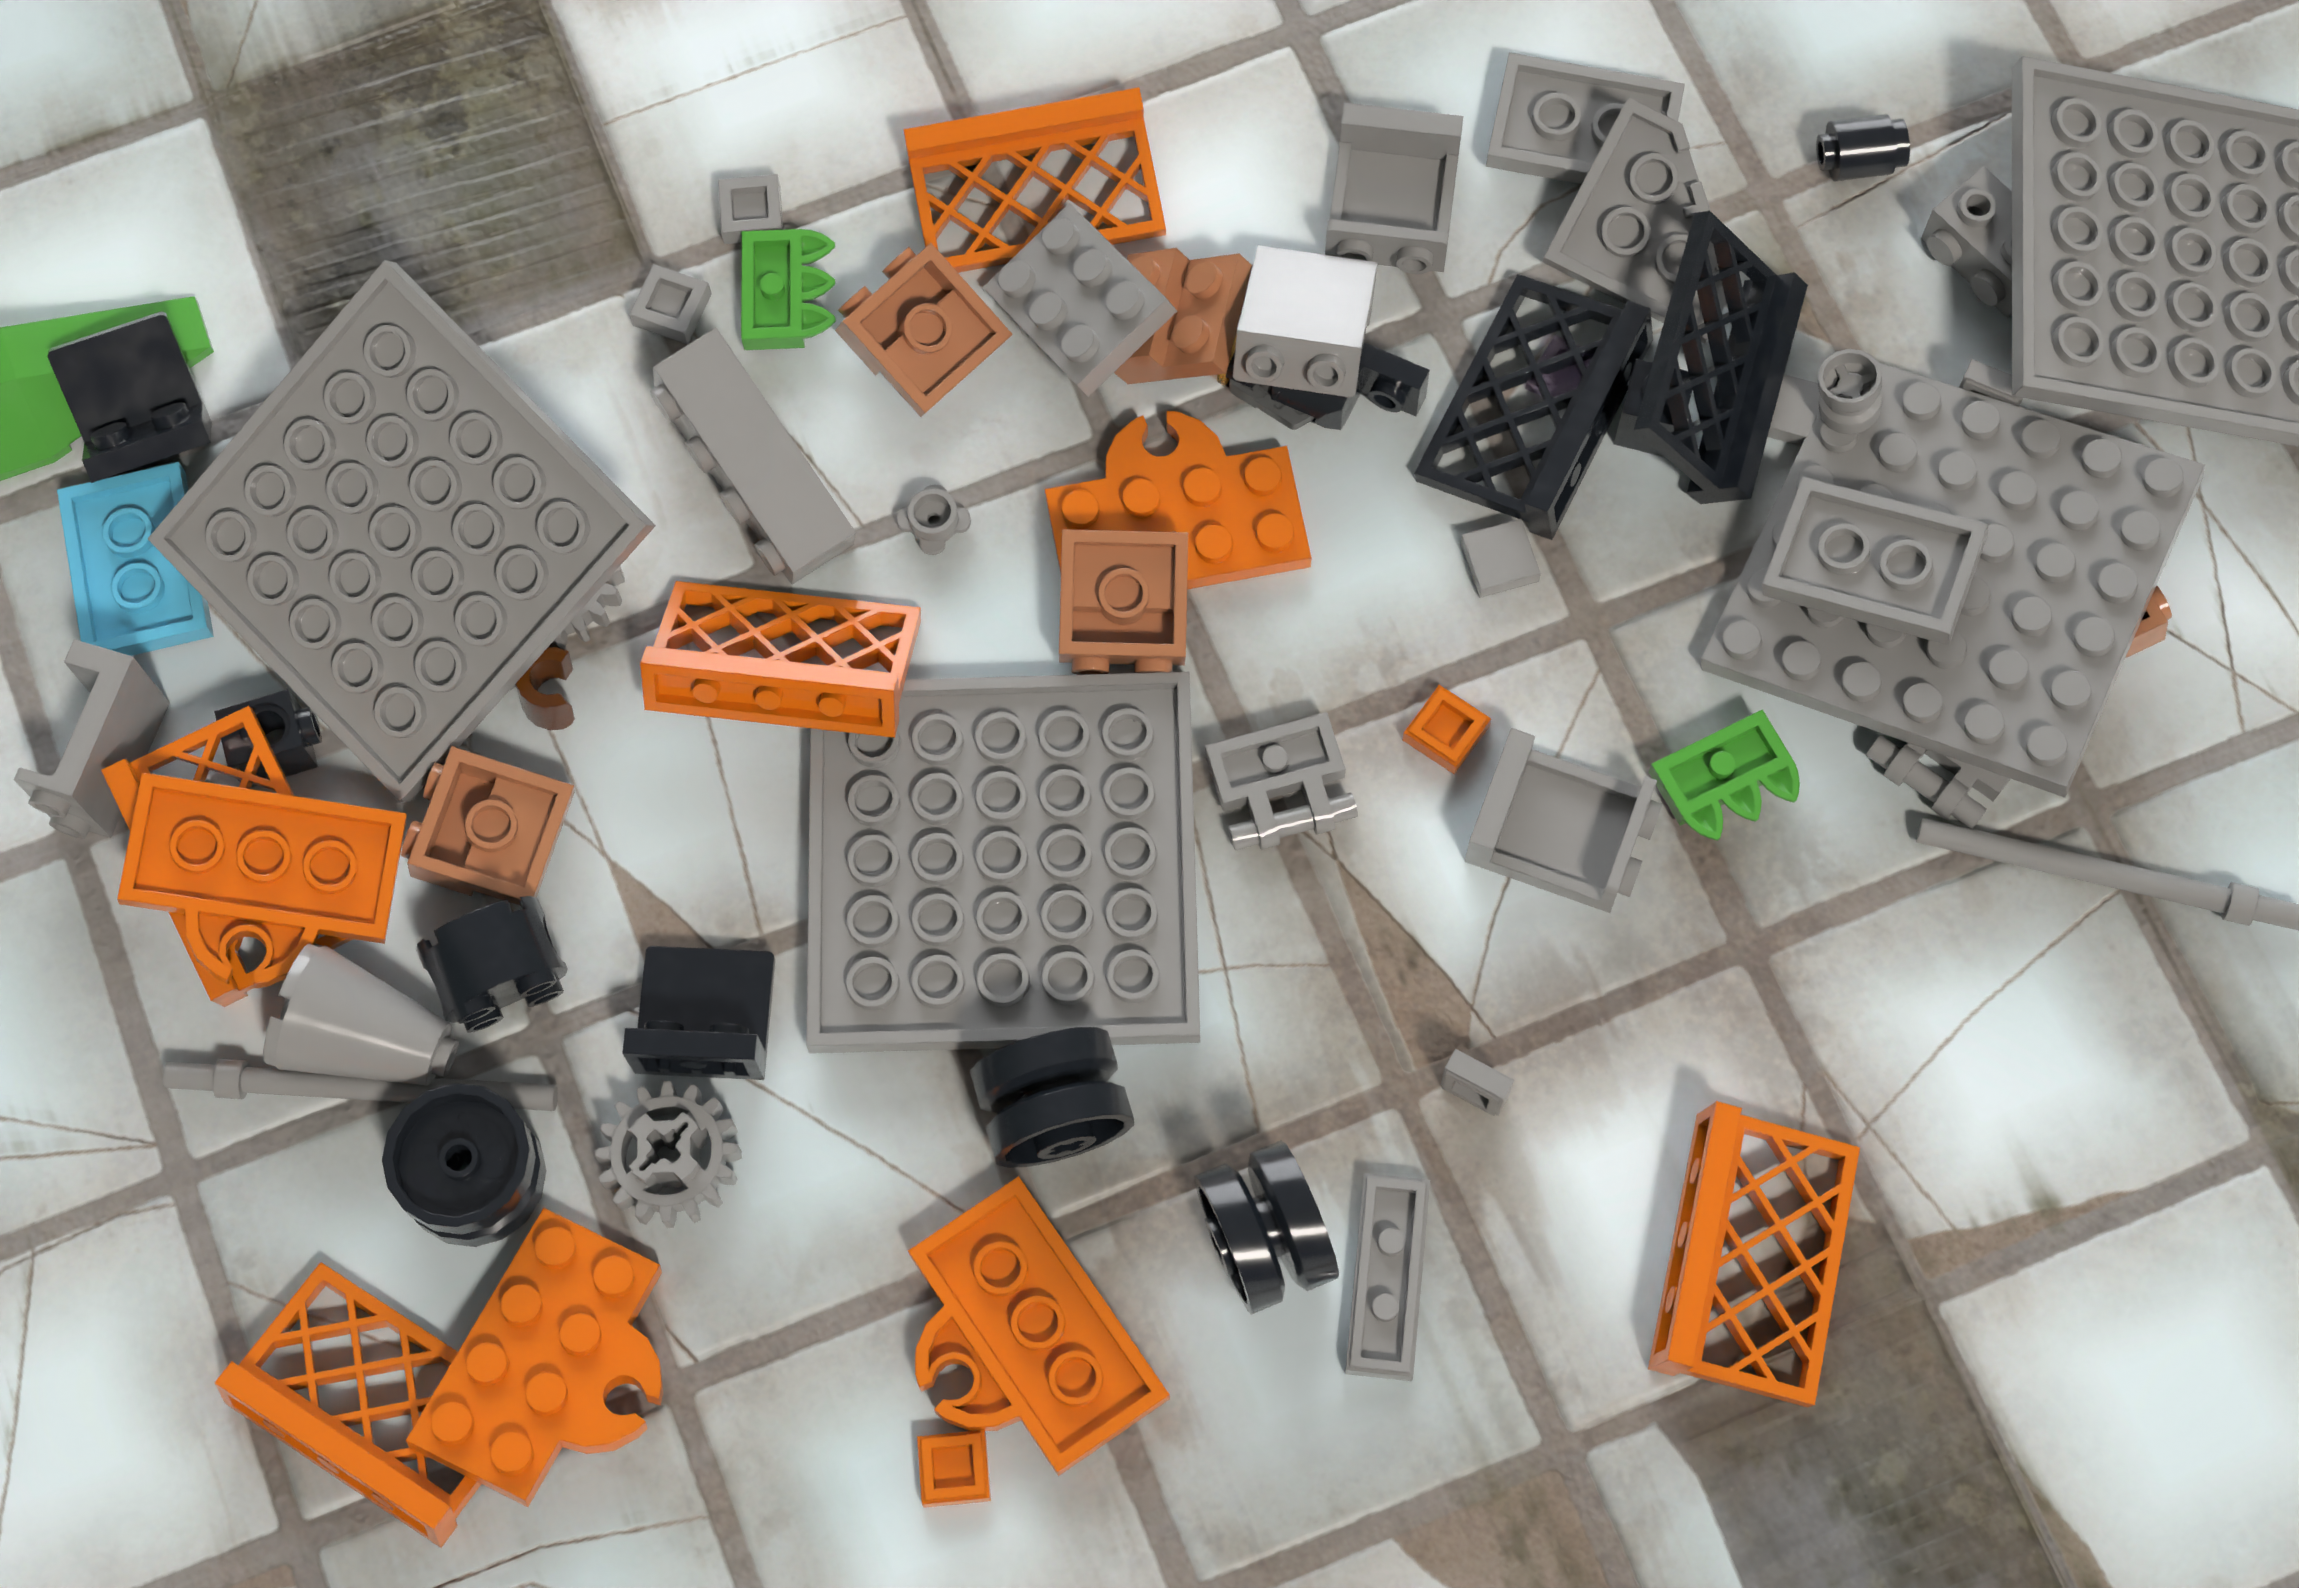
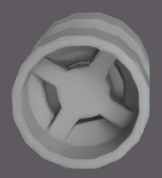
(1856, 379)

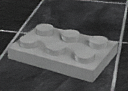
(1561, 112)
(1080, 299)
(1875, 560)

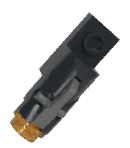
(1383, 377)

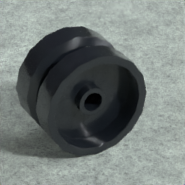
(1052, 1097)
(470, 1128)
(1273, 1224)

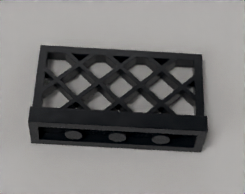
(1746, 365)
(1577, 433)

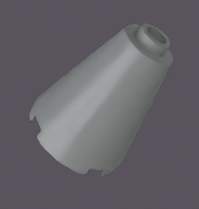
(354, 1025)

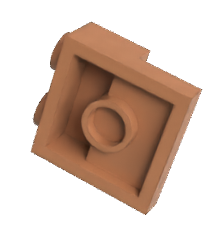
(921, 327)
(1203, 329)
(1123, 600)
(486, 827)

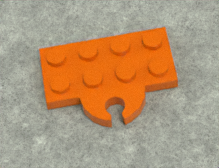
(1236, 508)
(260, 869)
(1028, 1332)
(545, 1362)

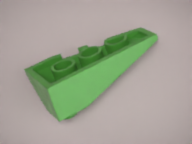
(33, 409)

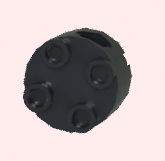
(492, 962)

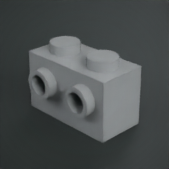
(1975, 237)

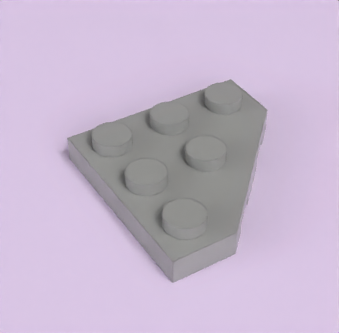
(1635, 214)

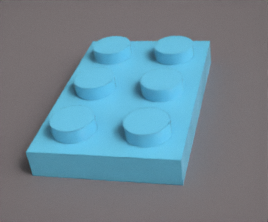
(121, 583)

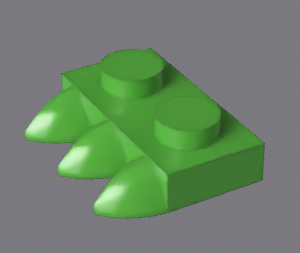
(778, 286)
(1726, 771)

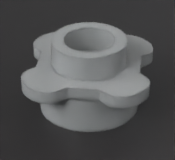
(930, 502)

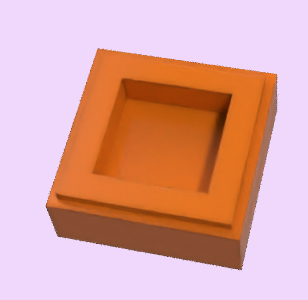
(1446, 729)
(954, 1468)

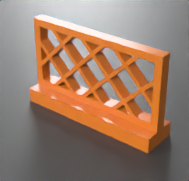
(1025, 133)
(780, 686)
(124, 783)
(1699, 1243)
(327, 1438)

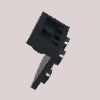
(131, 396)
(703, 1013)

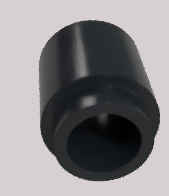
(1863, 147)

